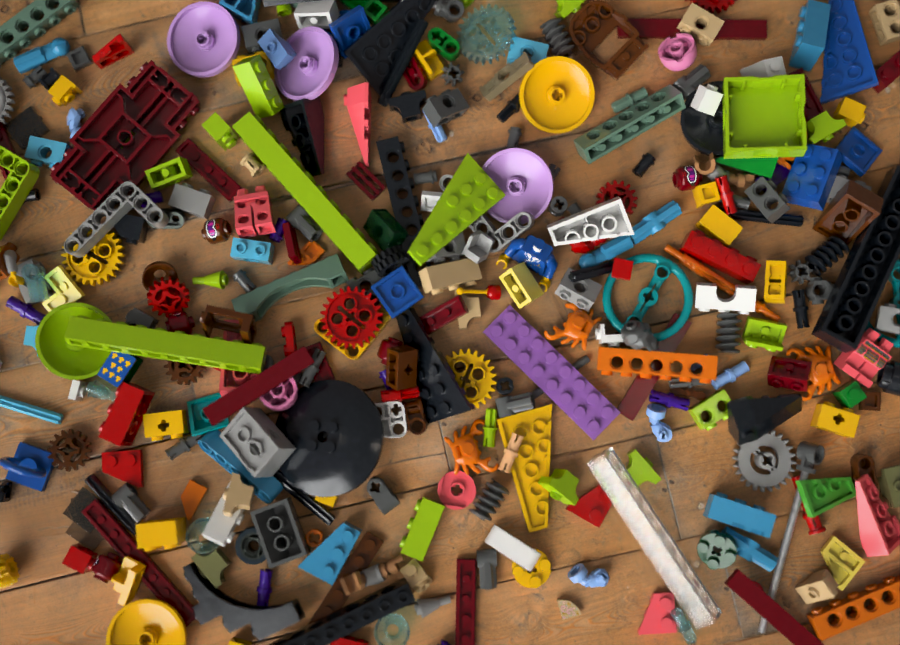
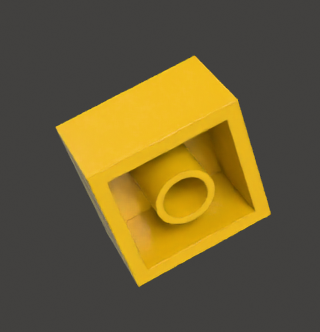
(160, 533)

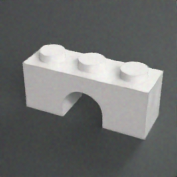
(741, 301)

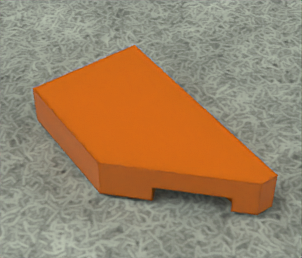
(309, 253)
(192, 498)

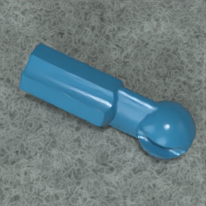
(41, 55)
(606, 251)

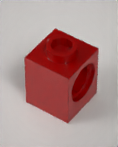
(80, 558)

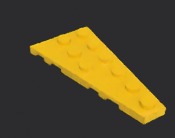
(531, 462)

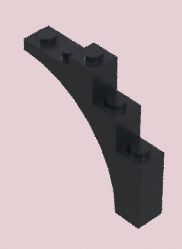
(236, 614)

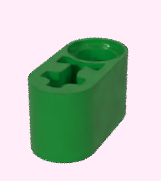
(447, 42)

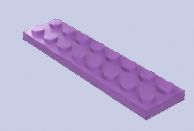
(551, 372)

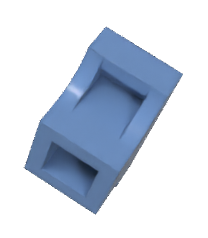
(277, 49)

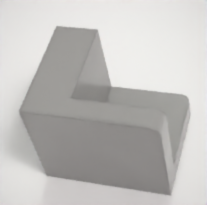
(478, 246)

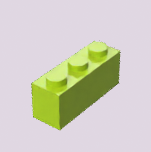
(258, 86)
(421, 528)

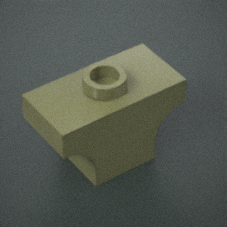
(890, 484)
(212, 566)

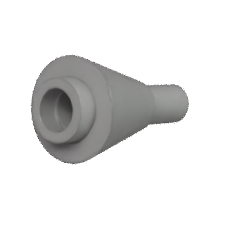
(426, 606)

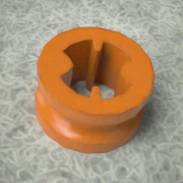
(314, 531)

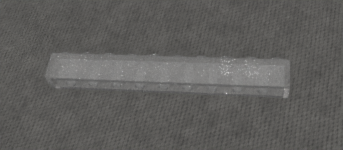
(654, 538)

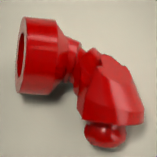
(586, 246)

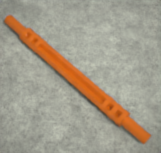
(713, 277)

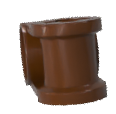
(415, 414)
(869, 468)

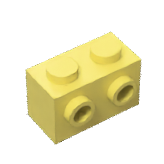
(521, 285)

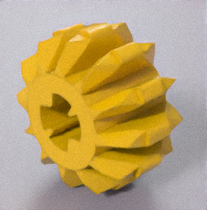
(8, 571)

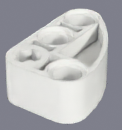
(390, 419)

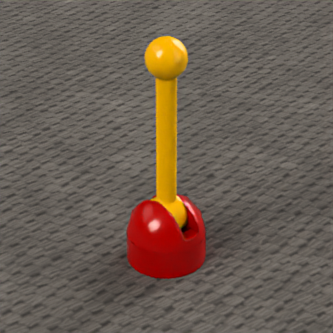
(492, 292)

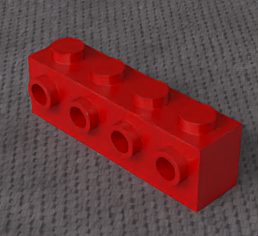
(720, 257)

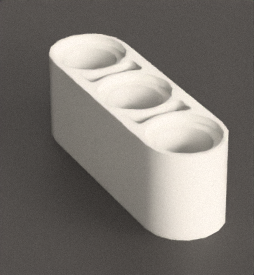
(512, 547)

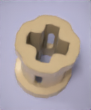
(252, 164)

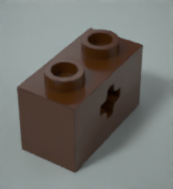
(401, 367)

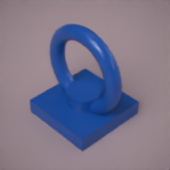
(349, 27)
(29, 466)

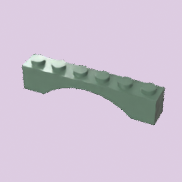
(325, 273)

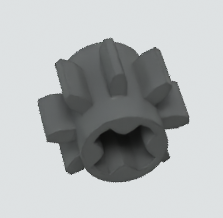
(454, 70)
(794, 272)

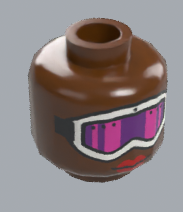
(216, 230)

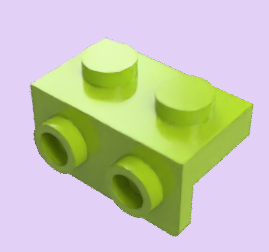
(764, 334)

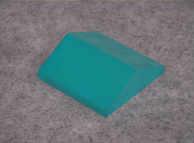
(198, 420)

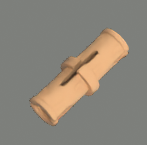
(510, 453)

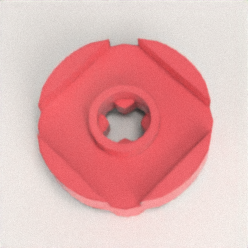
(447, 496)

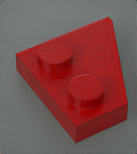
(112, 52)
(124, 466)
(592, 506)

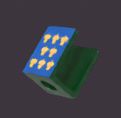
(120, 368)

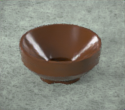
(148, 274)

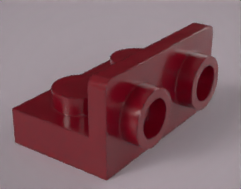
(789, 373)

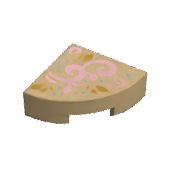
(568, 609)

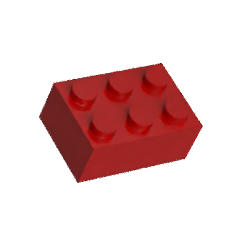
(126, 414)

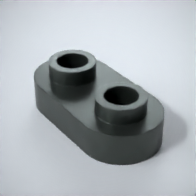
(173, 222)

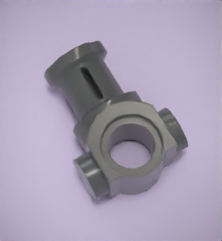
(825, 288)

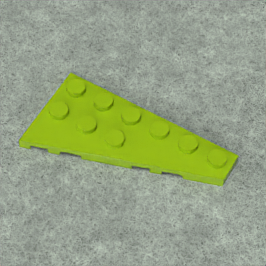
(460, 205)

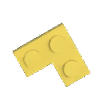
(65, 288)

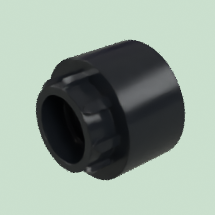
(889, 378)

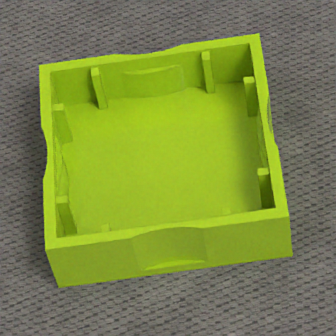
(764, 117)

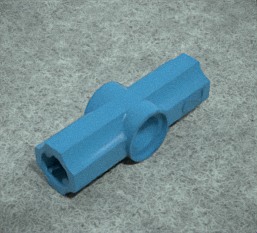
(655, 221)
(752, 551)

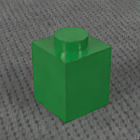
(849, 394)

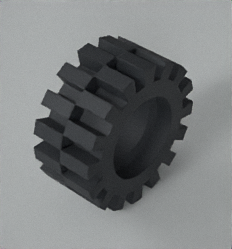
(389, 260)

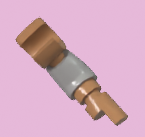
(714, 170)
(371, 575)

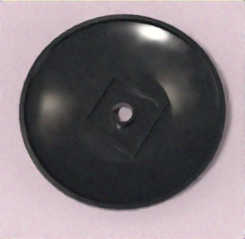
(352, 441)

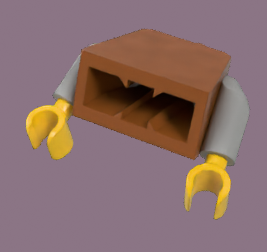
(8, 264)

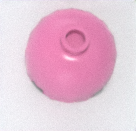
(678, 52)
(282, 396)

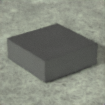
(79, 58)

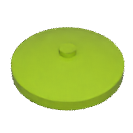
(60, 357)

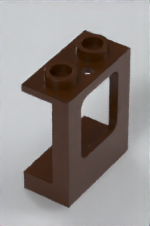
(245, 327)

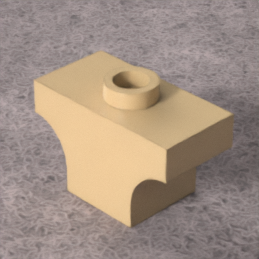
(474, 311)
(237, 496)
(817, 587)

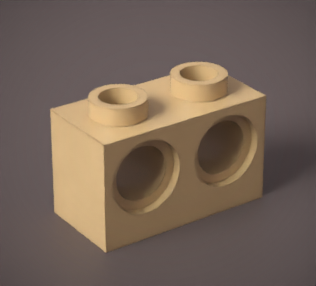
(883, 23)

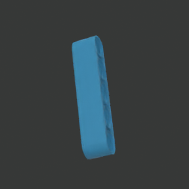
(264, 487)

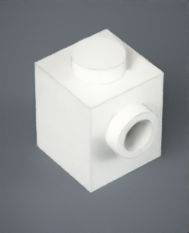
(707, 99)

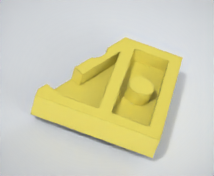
(841, 561)

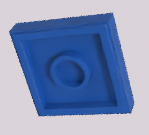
(858, 151)
(397, 292)

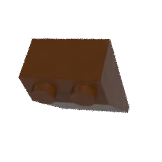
(849, 212)

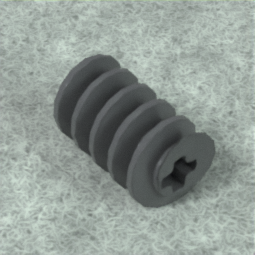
(556, 37)
(728, 333)
(489, 500)

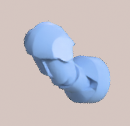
(73, 120)
(661, 430)
(596, 578)

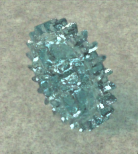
(500, 22)

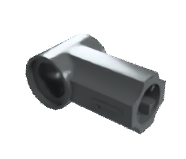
(691, 82)
(301, 221)
(511, 404)
(127, 498)
(487, 568)

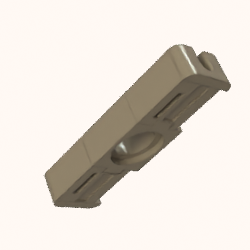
(516, 70)

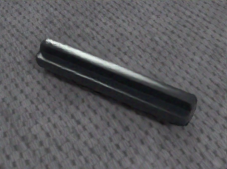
(590, 272)

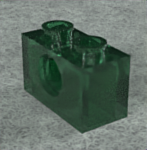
(384, 229)

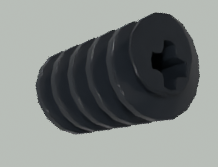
(825, 254)

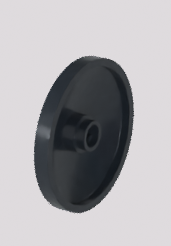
(701, 129)

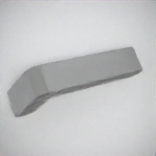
(106, 209)
(500, 234)

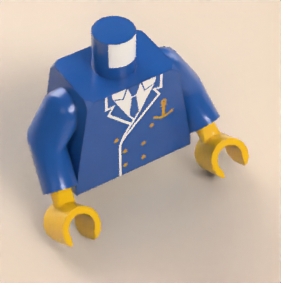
(535, 254)

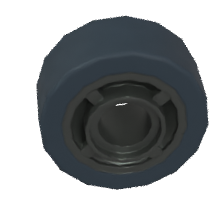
(244, 548)

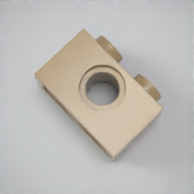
(697, 15)

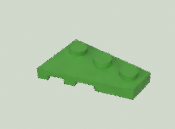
(824, 493)

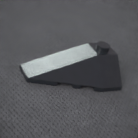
(306, 125)
(754, 417)

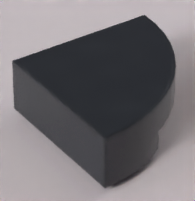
(5, 491)

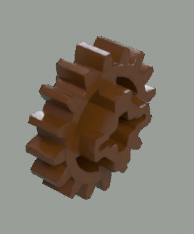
(180, 370)
(69, 458)

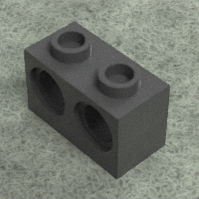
(765, 201)

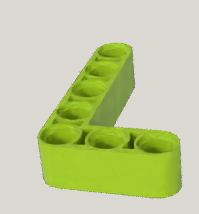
(8, 191)

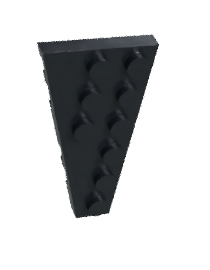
(435, 378)

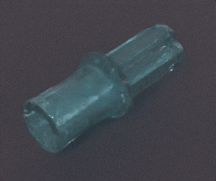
(684, 626)

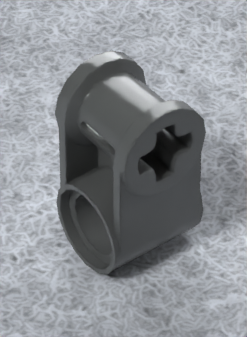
(384, 498)

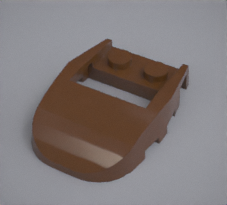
(593, 25)

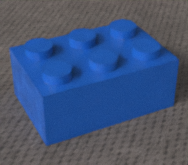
(813, 177)

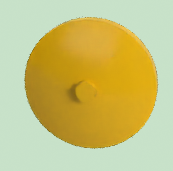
(556, 94)
(147, 623)

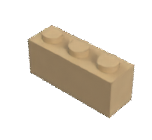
(449, 276)

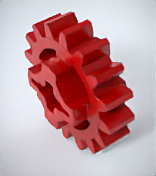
(612, 193)
(174, 291)

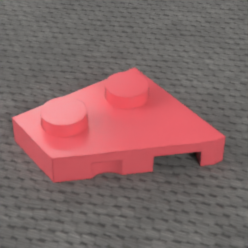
(657, 615)

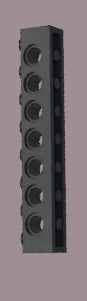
(386, 149)
(352, 616)

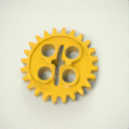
(84, 270)
(483, 385)

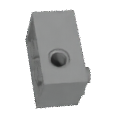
(257, 442)

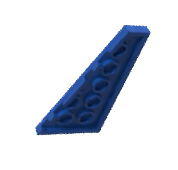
(846, 54)

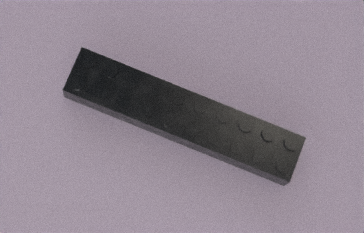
(863, 273)

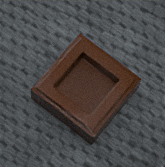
(872, 402)

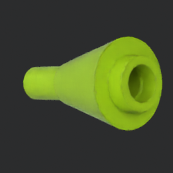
(217, 280)

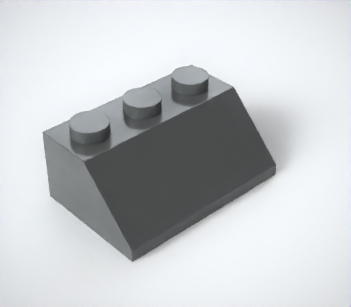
(280, 532)

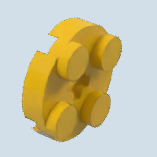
(536, 578)

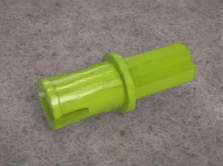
(490, 427)

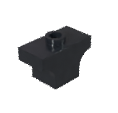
(408, 105)

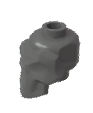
(639, 335)

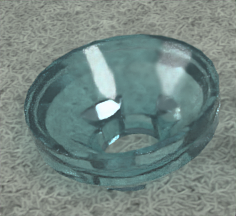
(192, 537)
(382, 636)

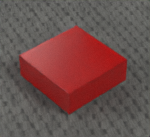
(622, 269)

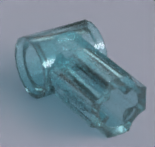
(36, 285)

